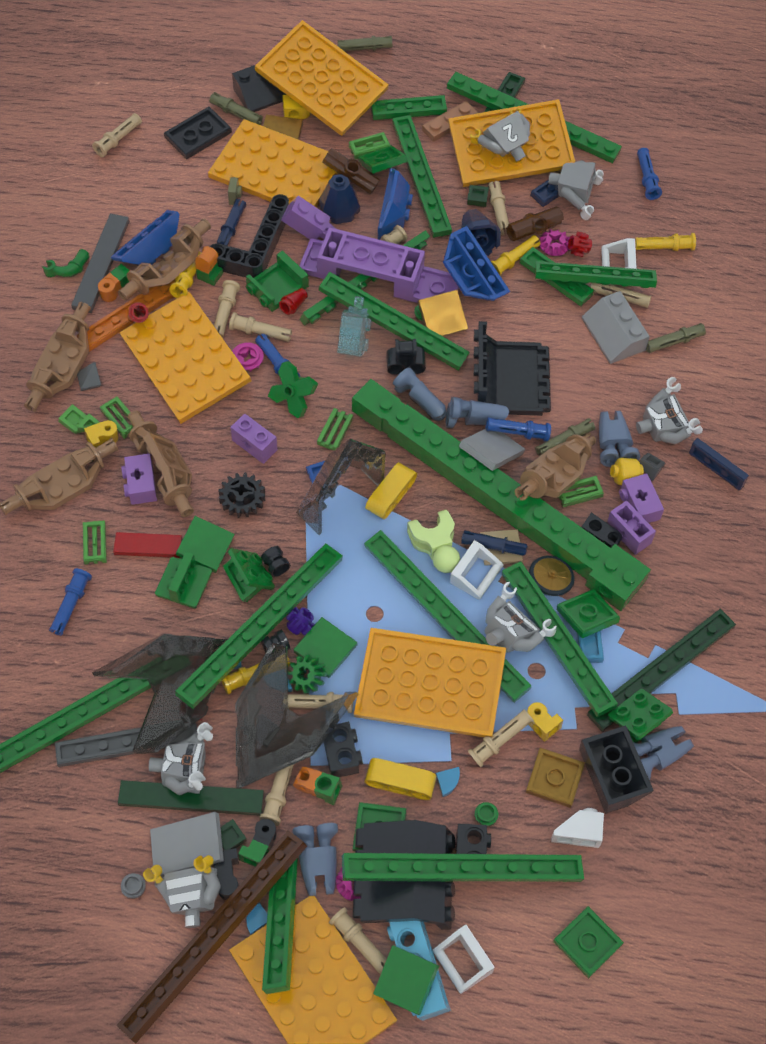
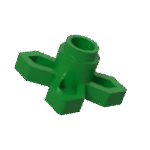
(293, 389)

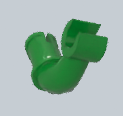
(73, 268)

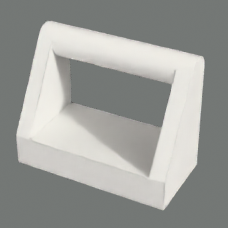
(625, 247)
(458, 575)
(474, 950)

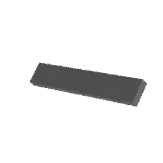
(101, 260)
(104, 746)

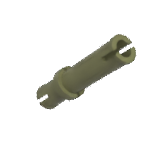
(366, 43)
(229, 106)
(683, 335)
(579, 429)

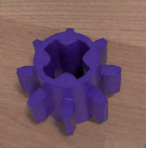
(300, 621)

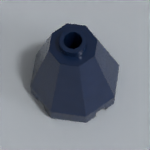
(339, 200)
(483, 229)

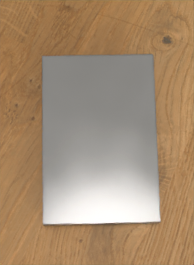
(492, 448)
(182, 842)

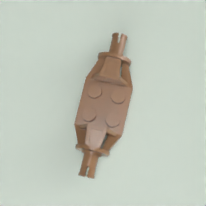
(172, 263)
(60, 358)
(167, 460)
(556, 468)
(60, 480)

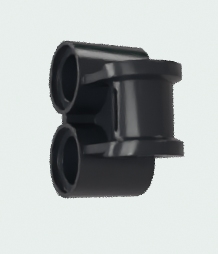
(404, 356)

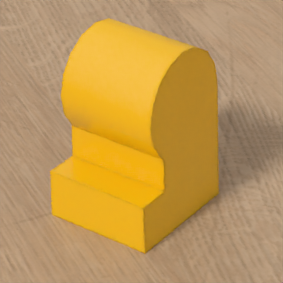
(293, 109)
(101, 433)
(543, 723)

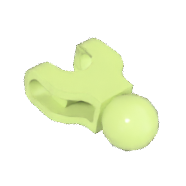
(436, 541)

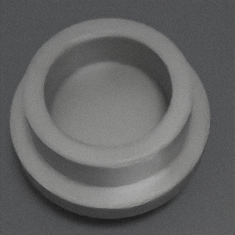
(133, 886)

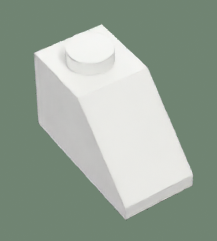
(581, 829)

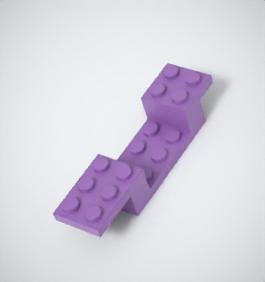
(376, 259)

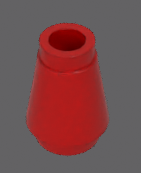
(290, 303)
(141, 310)

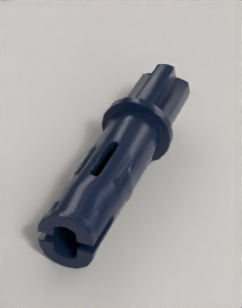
(228, 229)
(494, 543)

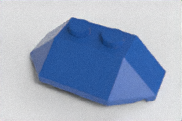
(395, 203)
(150, 241)
(472, 267)

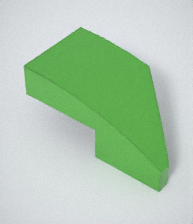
(76, 420)

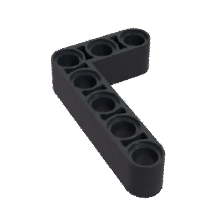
(256, 260)

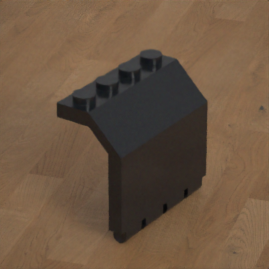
(512, 374)
(405, 899)

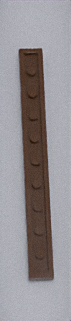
(211, 937)

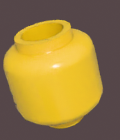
(625, 468)

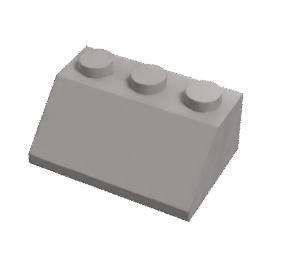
(616, 328)

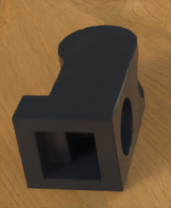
(602, 530)
(225, 873)

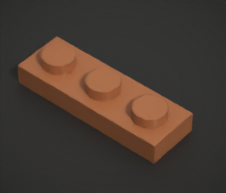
(439, 126)

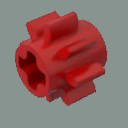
(579, 244)

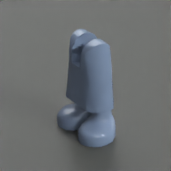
(420, 394)
(473, 412)
(612, 433)
(661, 749)
(318, 860)

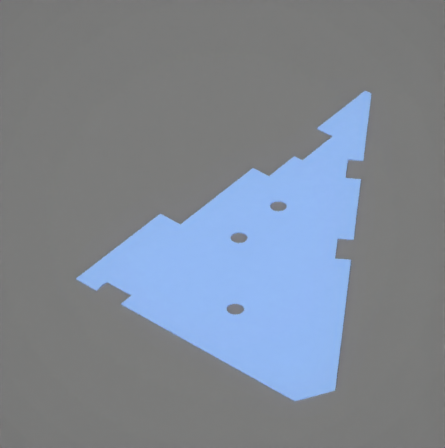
(365, 583)

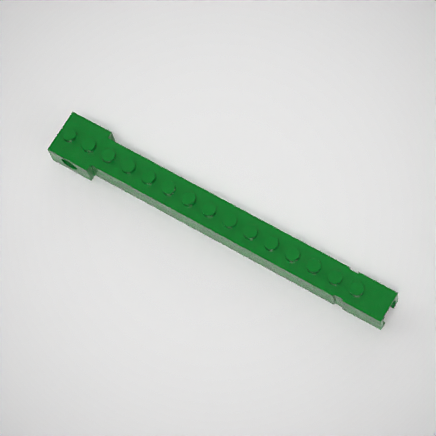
(607, 570)

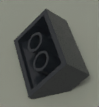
(255, 90)
(615, 769)

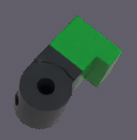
(261, 843)

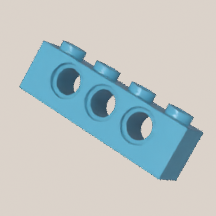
(436, 1000)

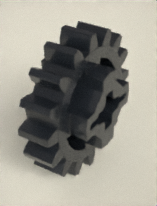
(241, 493)

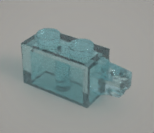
(354, 328)

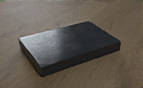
(197, 132)

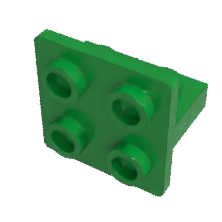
(247, 573)
(183, 581)
(640, 714)

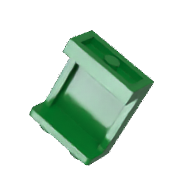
(277, 281)

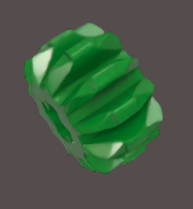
(314, 676)

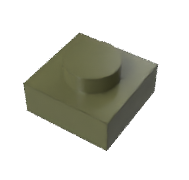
(234, 190)

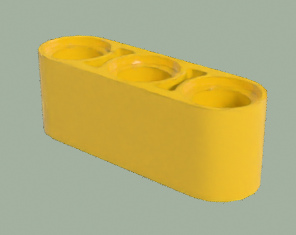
(391, 490)
(400, 779)

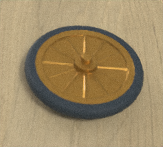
(552, 575)

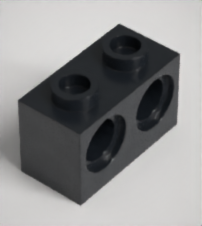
(338, 750)
(464, 831)

